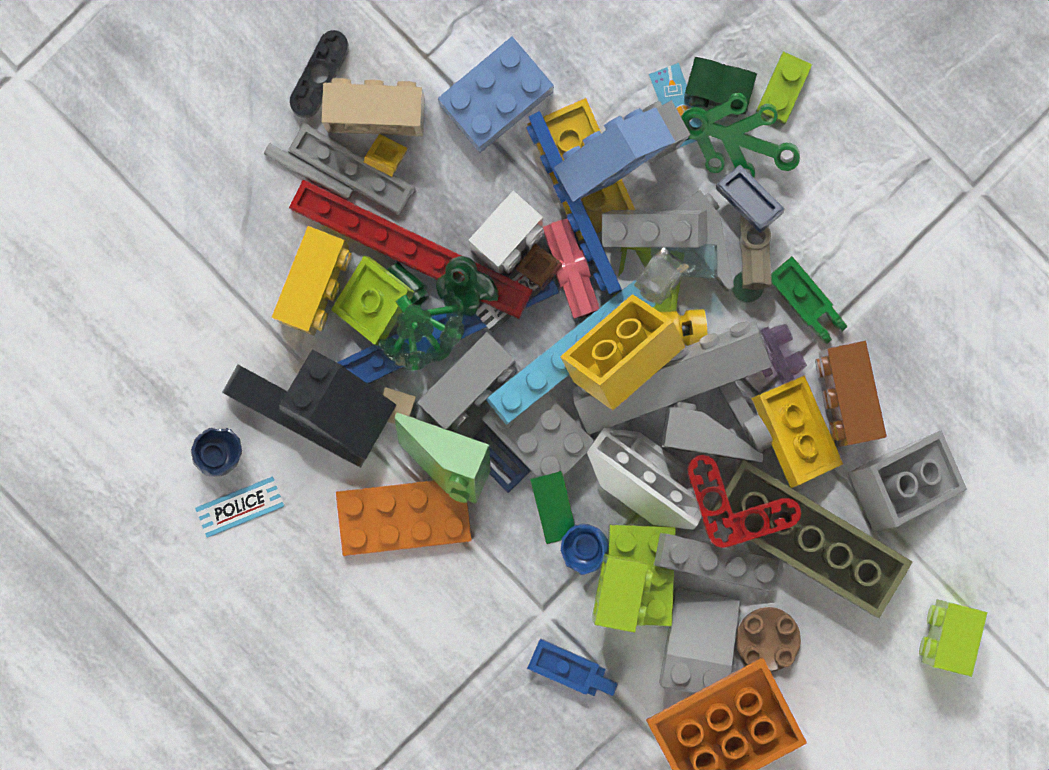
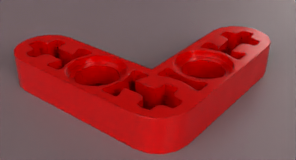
(736, 520)

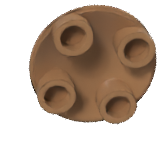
(769, 635)

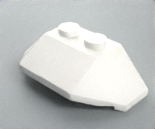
(645, 478)

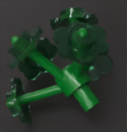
(417, 323)

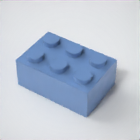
(496, 94)
(613, 153)

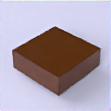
(539, 266)

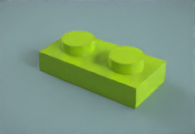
(785, 86)

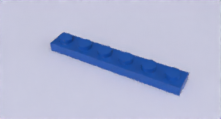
(578, 218)

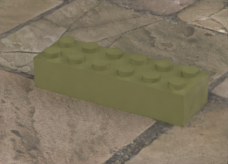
(819, 543)

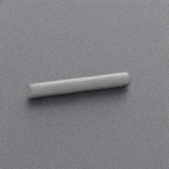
(308, 171)

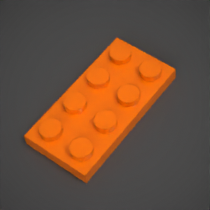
(400, 518)

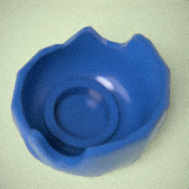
(584, 548)

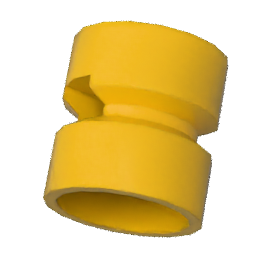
(694, 319)

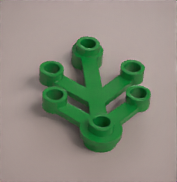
(735, 136)

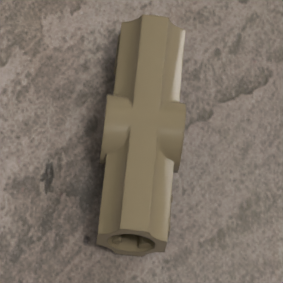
(755, 258)

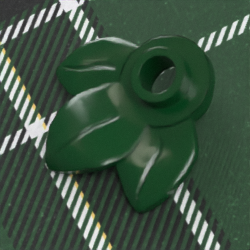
(469, 287)

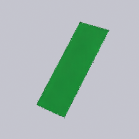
(552, 505)

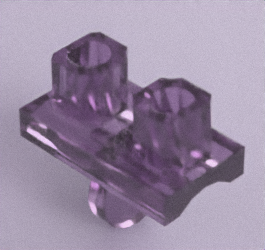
(783, 366)

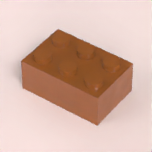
(850, 394)

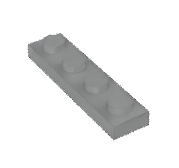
(716, 562)

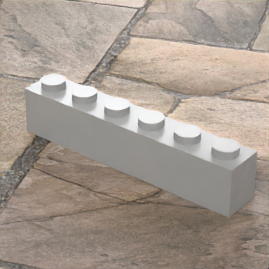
(694, 370)

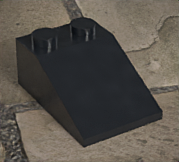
(336, 405)

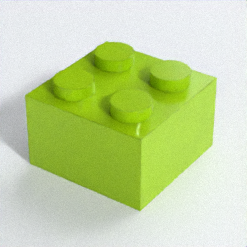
(953, 637)

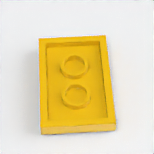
(797, 431)

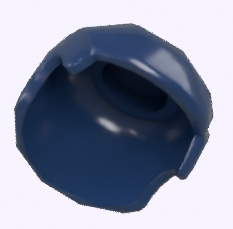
(216, 451)

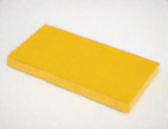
(569, 129)

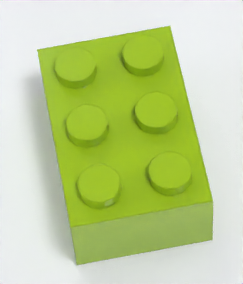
(641, 544)
(620, 593)

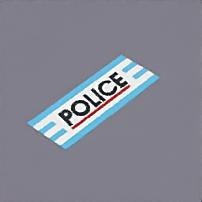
(239, 507)

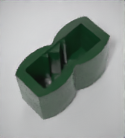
(715, 82)

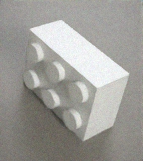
(507, 234)

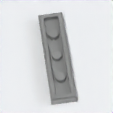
(350, 169)

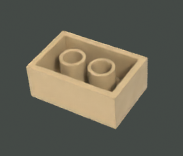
(373, 108)

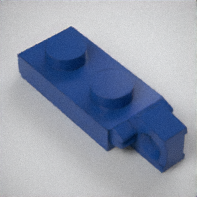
(570, 669)

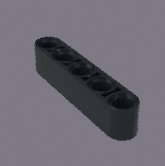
(265, 399)

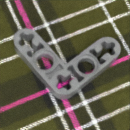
(750, 424)

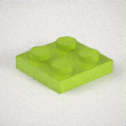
(370, 300)

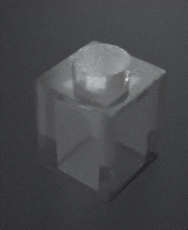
(660, 276)

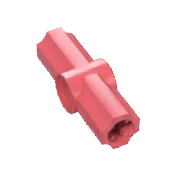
(574, 272)

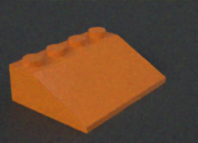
(729, 724)

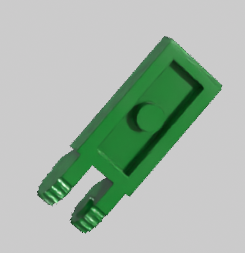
(805, 298)

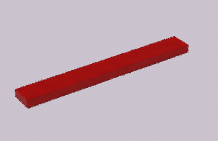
(398, 242)

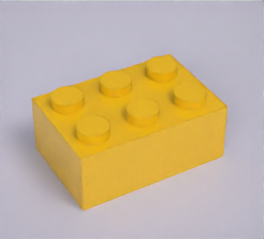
(312, 281)
(623, 351)

